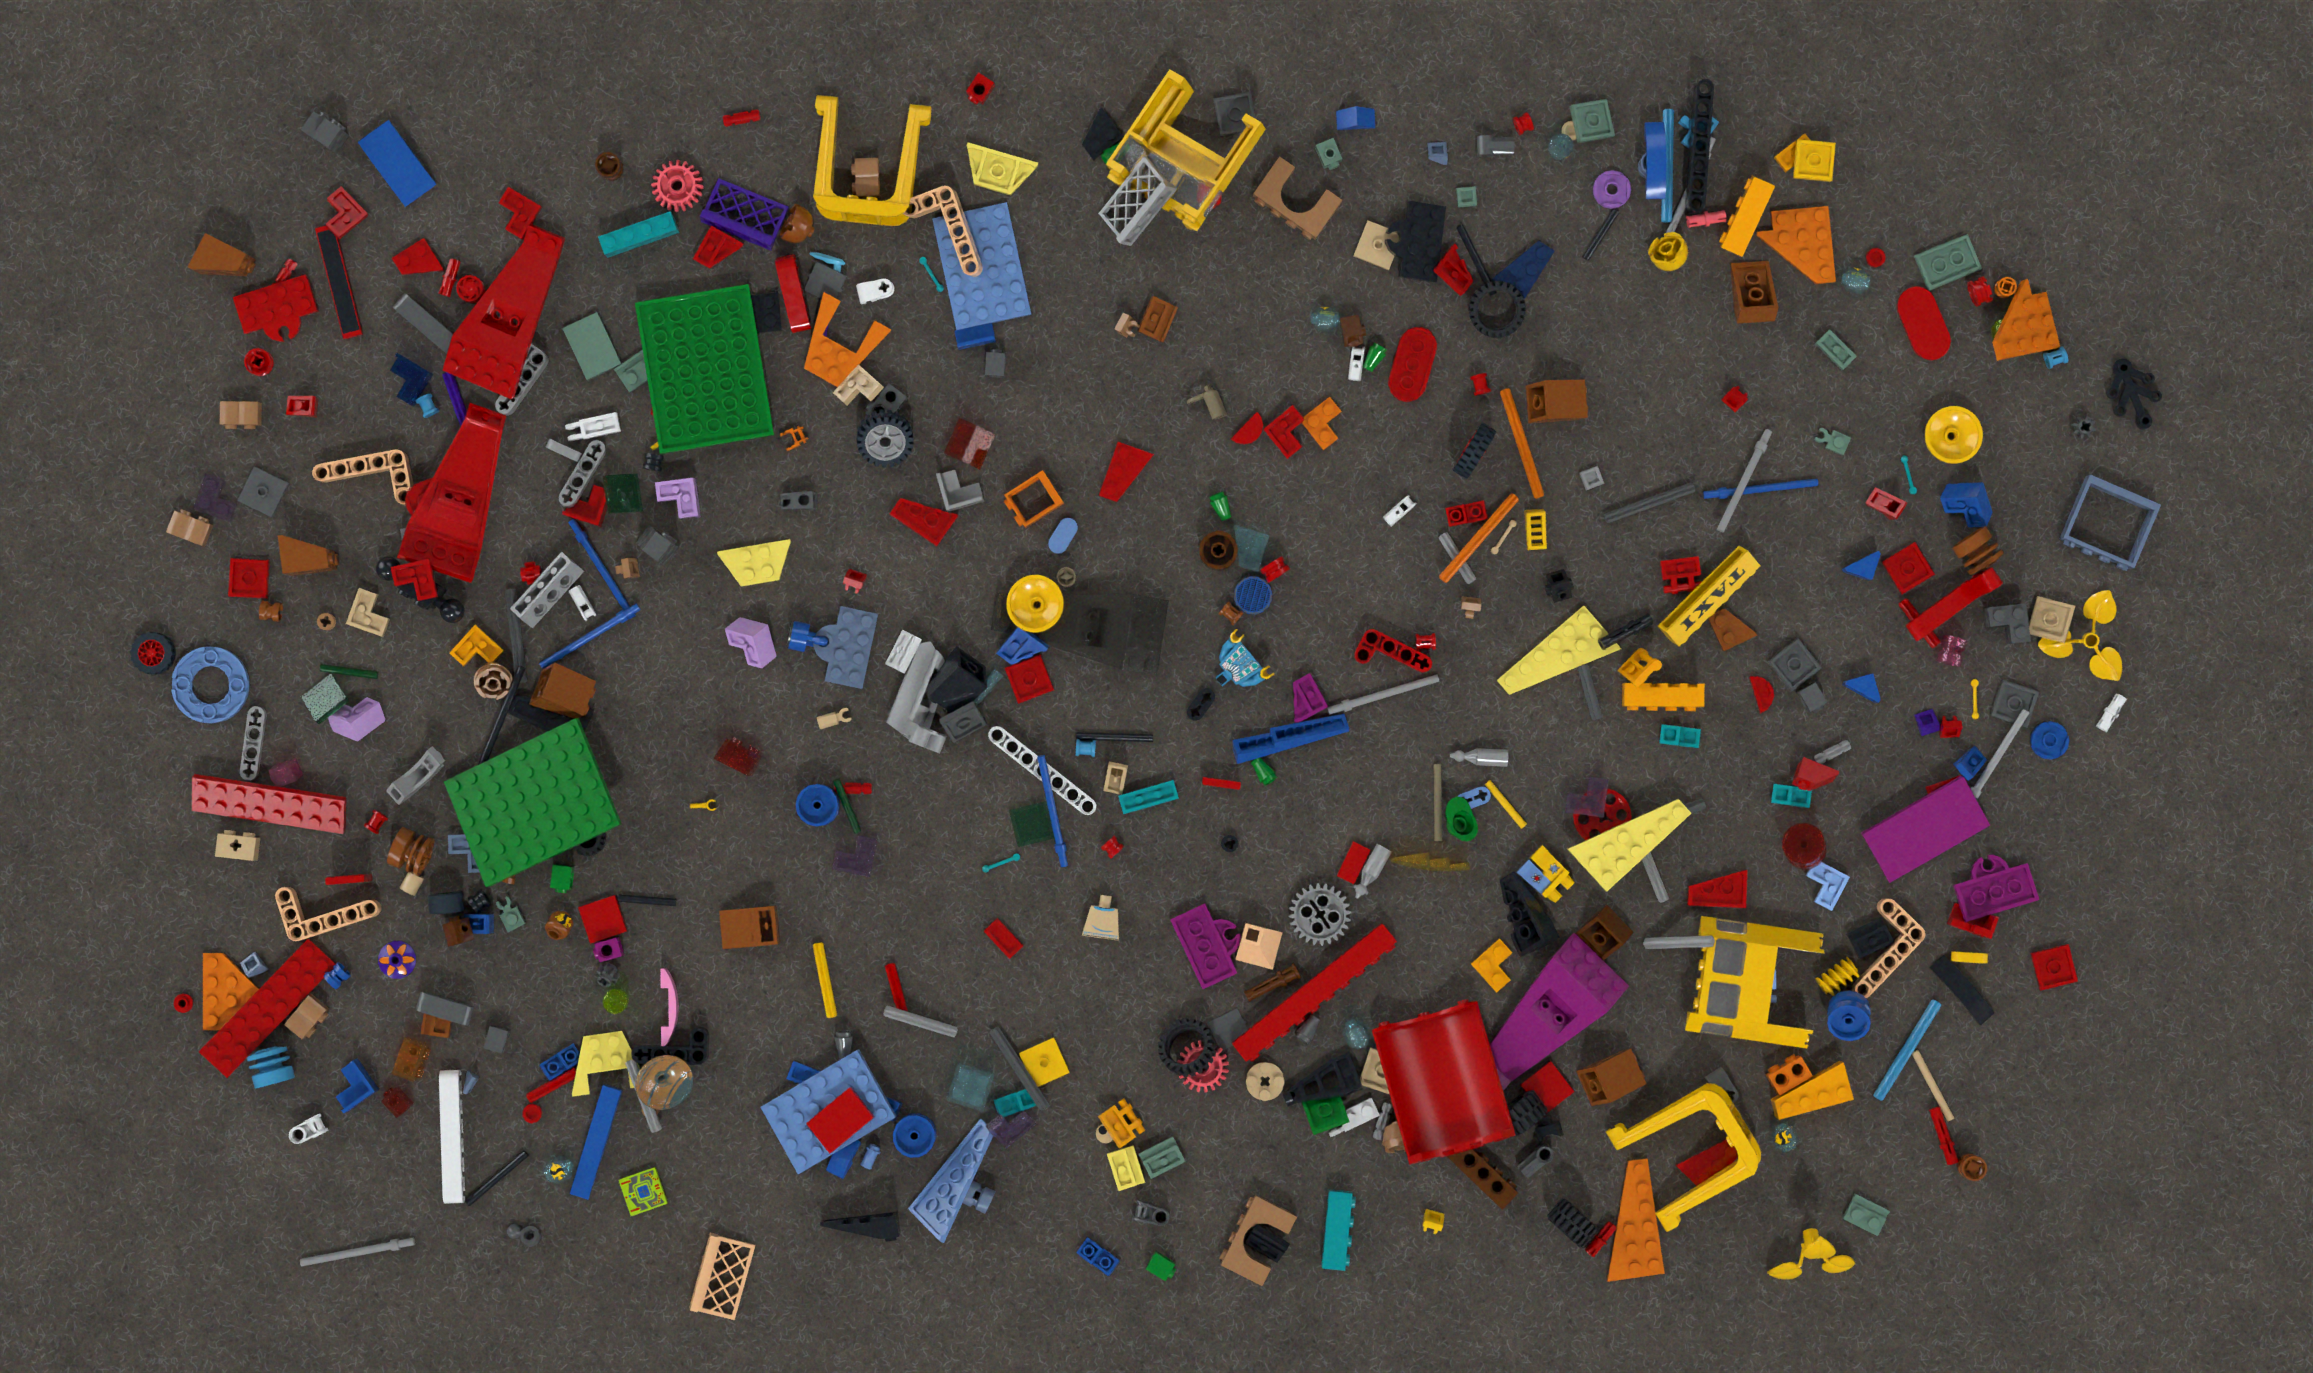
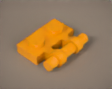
(1117, 1126)

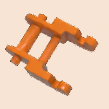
(792, 431)

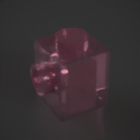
(285, 772)

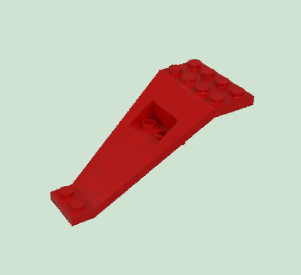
(494, 348)
(448, 528)

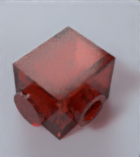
(397, 1101)

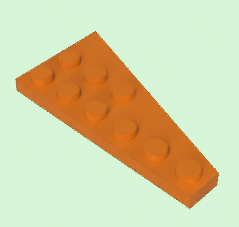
(1636, 1238)

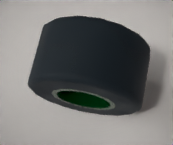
(445, 902)

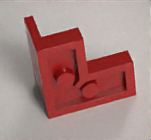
(590, 512)
(1981, 926)

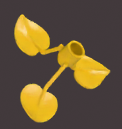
(2106, 663)
(1812, 1248)

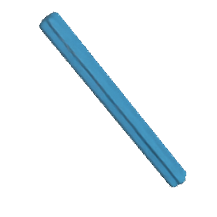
(1666, 204)
(1907, 1050)

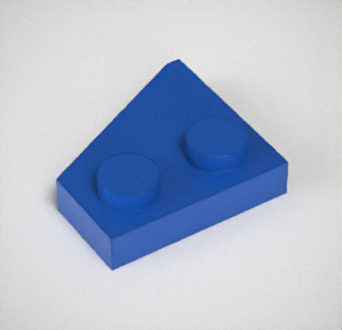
(1021, 646)

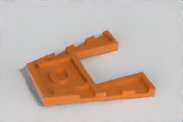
(831, 359)

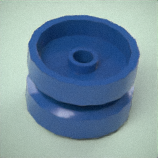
(829, 805)
(1848, 1015)
(922, 1126)

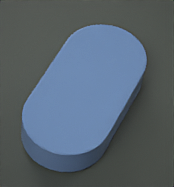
(1063, 535)

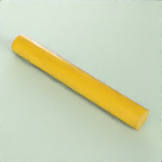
(1506, 805)

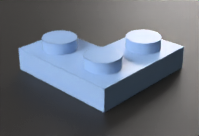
(1832, 884)

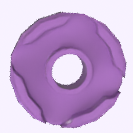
(1600, 189)

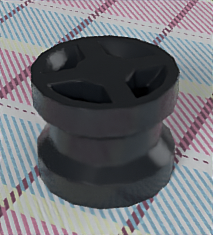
(653, 462)
(479, 901)

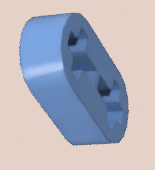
(1470, 794)

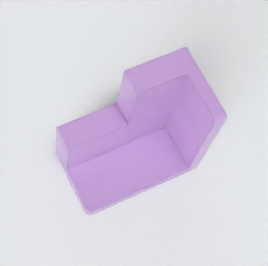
(684, 492)
(753, 639)
(357, 721)

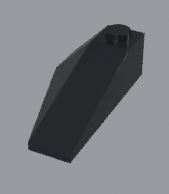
(1530, 922)
(878, 1226)

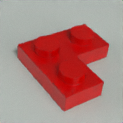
(524, 212)
(349, 213)
(1281, 429)
(418, 573)

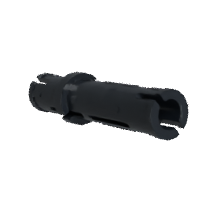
(1631, 628)

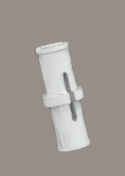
(2111, 712)

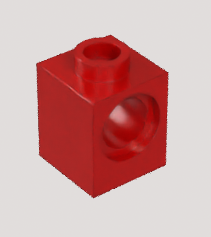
(987, 84)

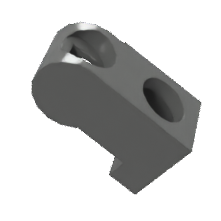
(799, 501)

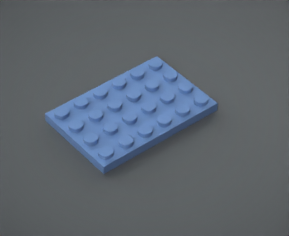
(1000, 288)
(800, 1104)

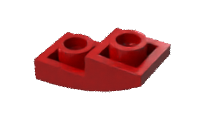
(1466, 513)

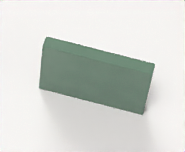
(1947, 262)
(592, 346)

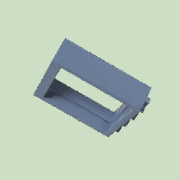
(2118, 492)

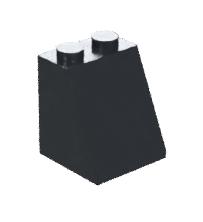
(957, 681)

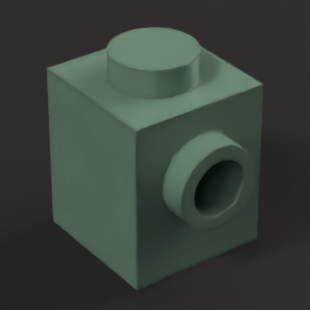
(1329, 154)

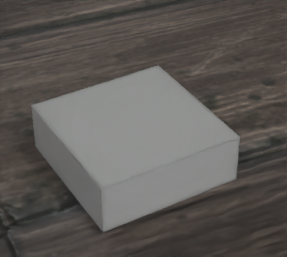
(1591, 478)

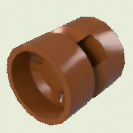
(1971, 1167)

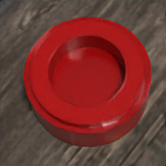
(1875, 257)
(532, 1113)

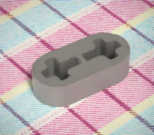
(563, 450)

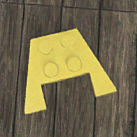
(601, 1054)

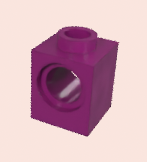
(617, 950)

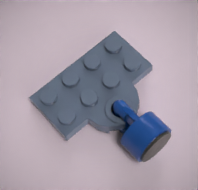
(841, 645)

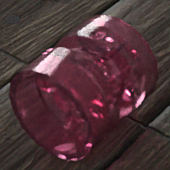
(1952, 650)

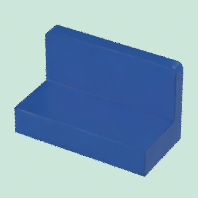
(975, 336)

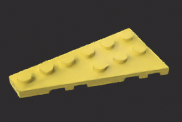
(1564, 649)
(1622, 847)

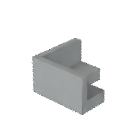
(954, 495)

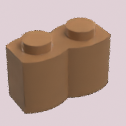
(866, 178)
(240, 414)
(190, 528)
(307, 1016)

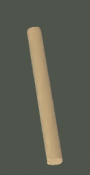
(1932, 1085)

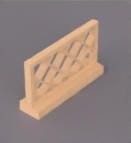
(705, 1272)

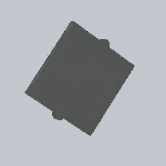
(825, 280)
(1227, 1028)

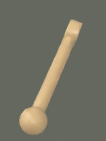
(1494, 550)

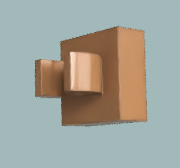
(1125, 325)
(628, 568)
(1470, 605)

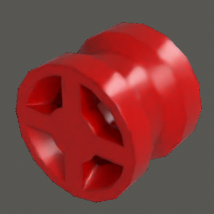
(1523, 123)
(1112, 847)

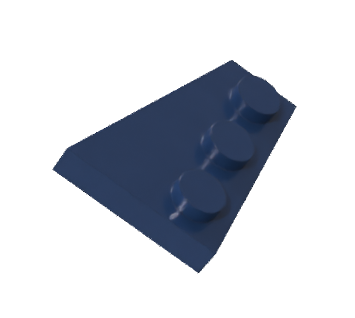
(1526, 268)

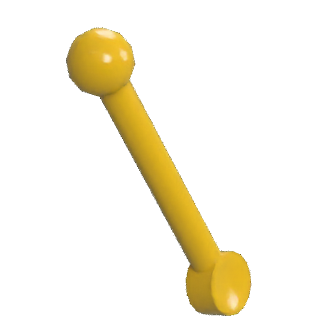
(1975, 683)

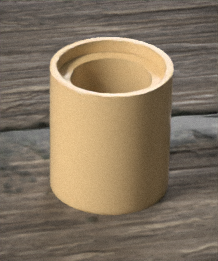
(411, 883)

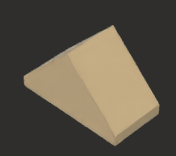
(1115, 778)

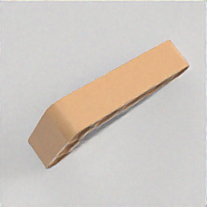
(952, 224)
(370, 468)
(324, 920)
(1892, 951)

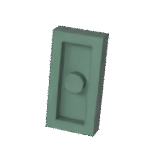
(1835, 349)

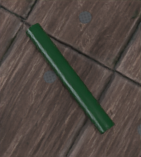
(349, 671)
(847, 806)

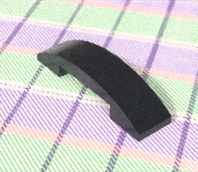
(1962, 989)

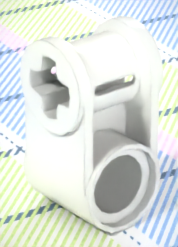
(871, 290)
(311, 1128)

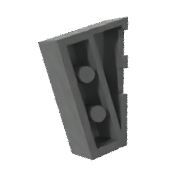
(657, 545)

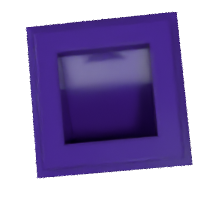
(1927, 722)

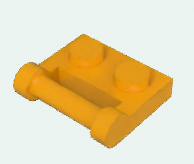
(1636, 672)

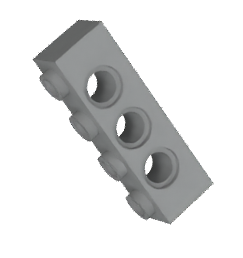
(547, 590)

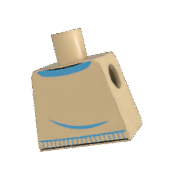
(1102, 920)

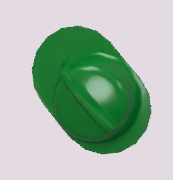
(1460, 819)

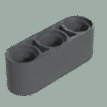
(444, 1008)

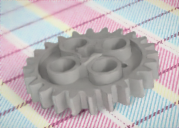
(1334, 904)

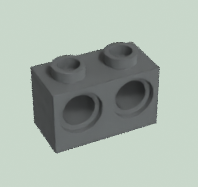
(881, 401)

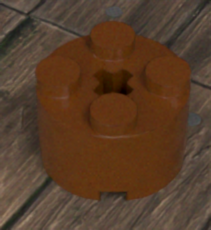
(1227, 544)

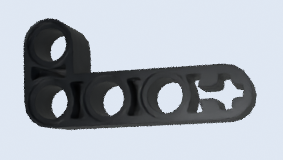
(689, 1051)

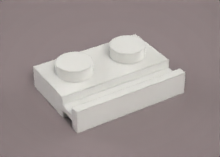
(903, 651)

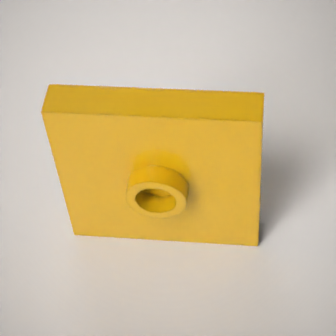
(1814, 160)
(1044, 1062)

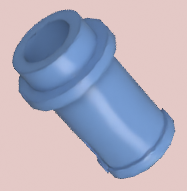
(870, 1156)

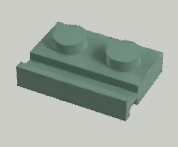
(632, 372)
(1161, 1157)
(1866, 1214)

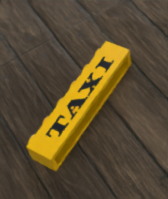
(1709, 596)

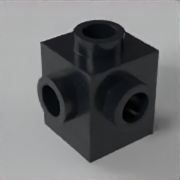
(1561, 589)

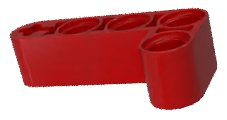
(792, 293)
(1395, 654)

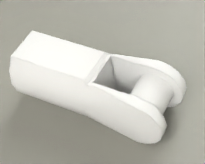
(1355, 367)
(1397, 513)
(580, 600)

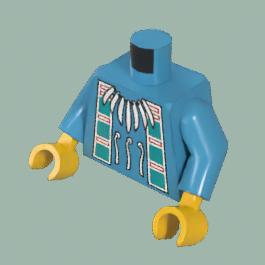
(1239, 664)

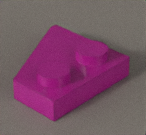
(1307, 698)

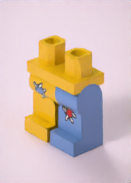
(1550, 878)

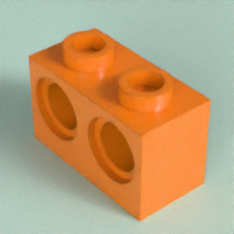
(1790, 1080)

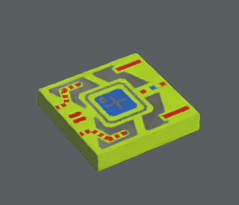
(643, 1191)

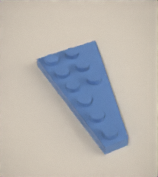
(944, 1194)

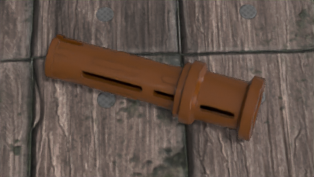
(1281, 978)

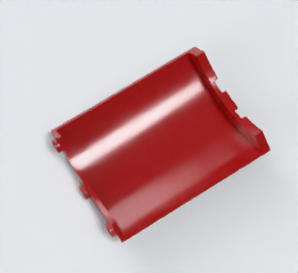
(1443, 1082)

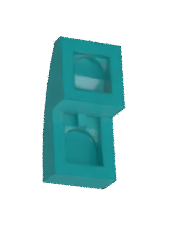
(1680, 736)
(1791, 796)
(1014, 1103)

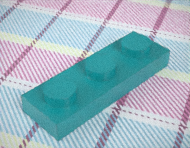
(1148, 797)

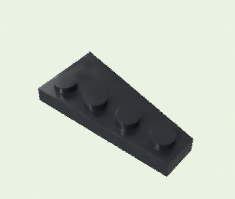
(540, 717)

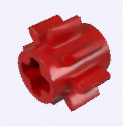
(530, 572)

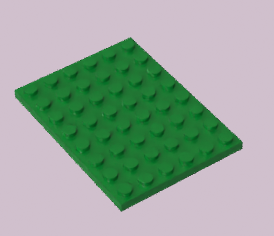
(704, 369)
(532, 802)

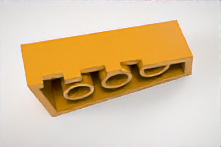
(1748, 213)
(1663, 695)
(1820, 1091)

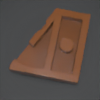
(1729, 629)

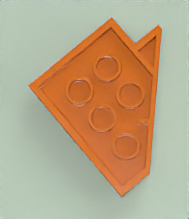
(1804, 241)
(2026, 325)
(223, 990)

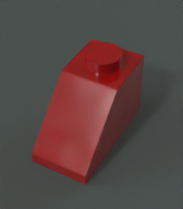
(1813, 775)

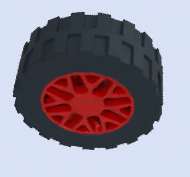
(153, 653)

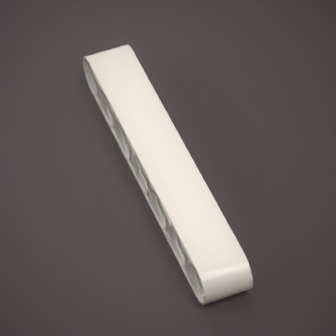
(1032, 767)
(451, 1142)

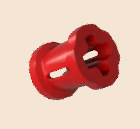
(1480, 384)
(1419, 638)
(376, 821)

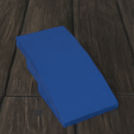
(396, 163)

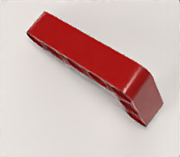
(1953, 602)

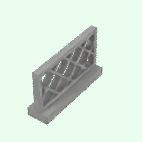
(1156, 200)

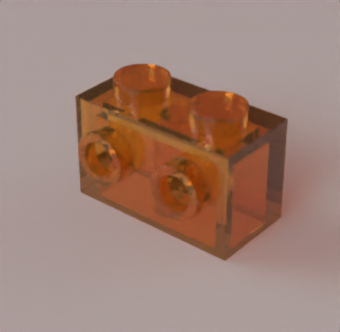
(411, 1058)

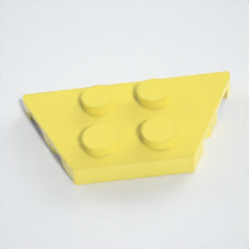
(998, 170)
(757, 562)

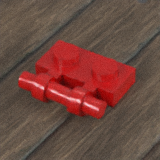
(1680, 568)

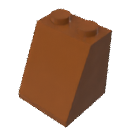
(219, 258)
(1556, 401)
(305, 558)
(563, 691)
(1611, 1077)

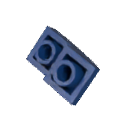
(560, 1062)
(842, 1160)
(1098, 1256)

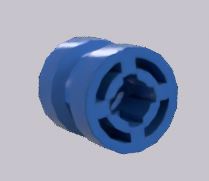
(337, 975)

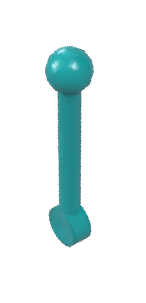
(923, 261)
(1912, 490)
(986, 868)

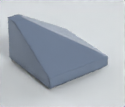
(1438, 154)
(253, 967)
(470, 1082)

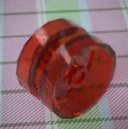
(1806, 835)

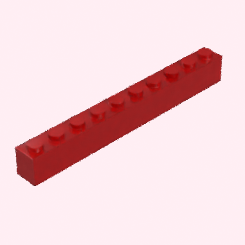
(1312, 993)

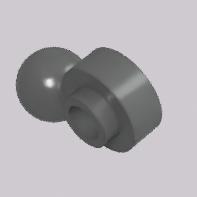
(515, 1231)

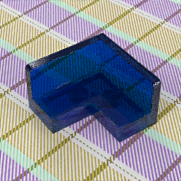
(415, 377)

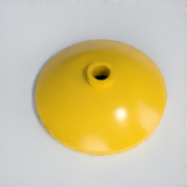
(1966, 432)
(1022, 602)

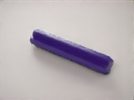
(455, 396)

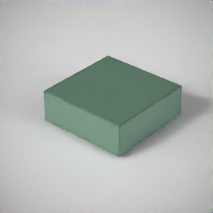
(1466, 196)

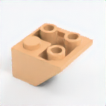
(1258, 946)

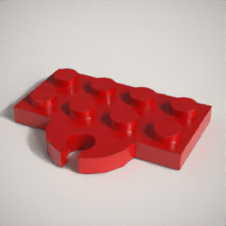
(276, 307)

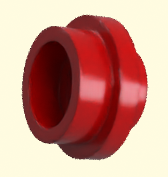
(189, 1003)

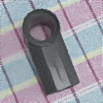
(1492, 145)
(1534, 1162)

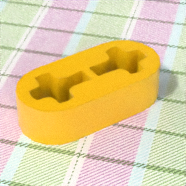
(1969, 957)

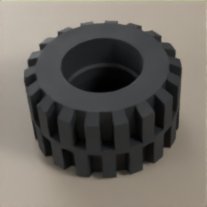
(1526, 1111)
(1572, 1223)

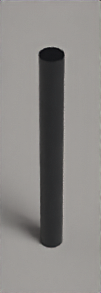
(1474, 256)
(1114, 737)
(496, 1178)

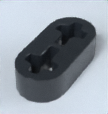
(1196, 702)

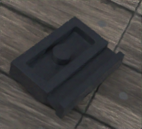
(767, 312)
(1870, 938)
(1266, 1243)

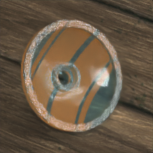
(670, 1089)

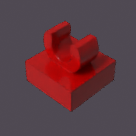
(1735, 398)
(854, 579)
(1950, 728)

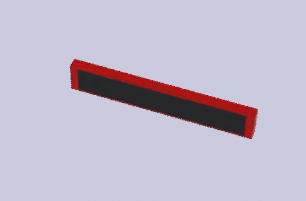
(339, 283)

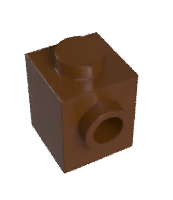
(1352, 331)
(458, 931)

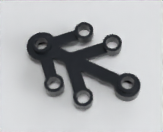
(2132, 390)

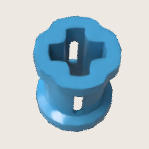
(2050, 362)
(427, 405)
(1085, 748)

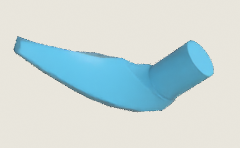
(829, 259)

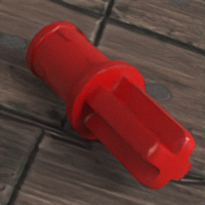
(449, 277)
(1600, 1239)

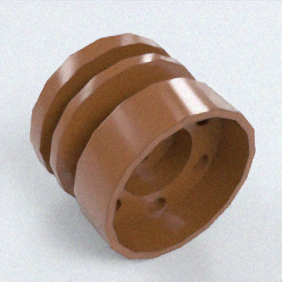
(1978, 550)
(406, 849)

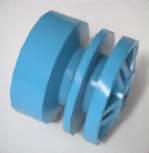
(270, 1067)

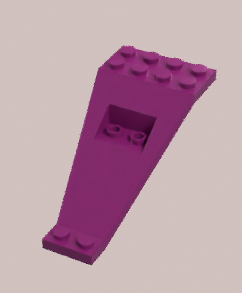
(1572, 987)

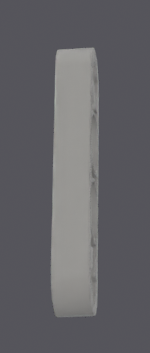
(585, 475)
(249, 742)

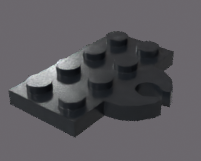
(1418, 241)

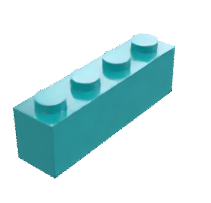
(638, 234)
(1337, 1230)

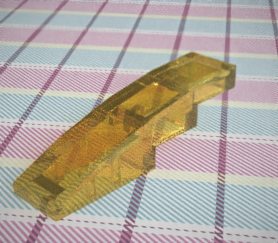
(1422, 861)

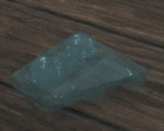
(1250, 547)

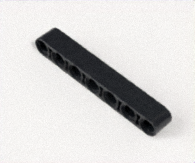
(1703, 137)

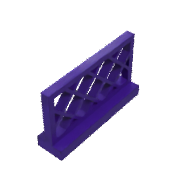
(738, 229)

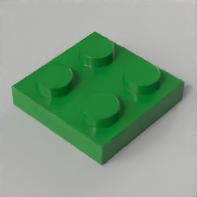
(1325, 1114)

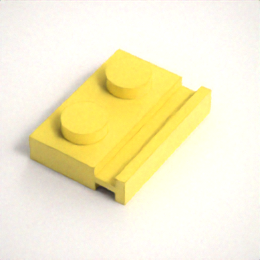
(1125, 1168)

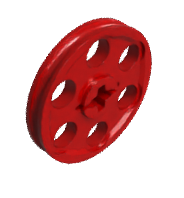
(1594, 823)

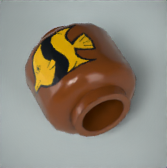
(559, 925)

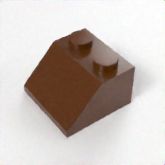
(1604, 932)

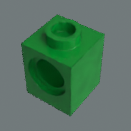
(562, 878)
(1161, 1266)

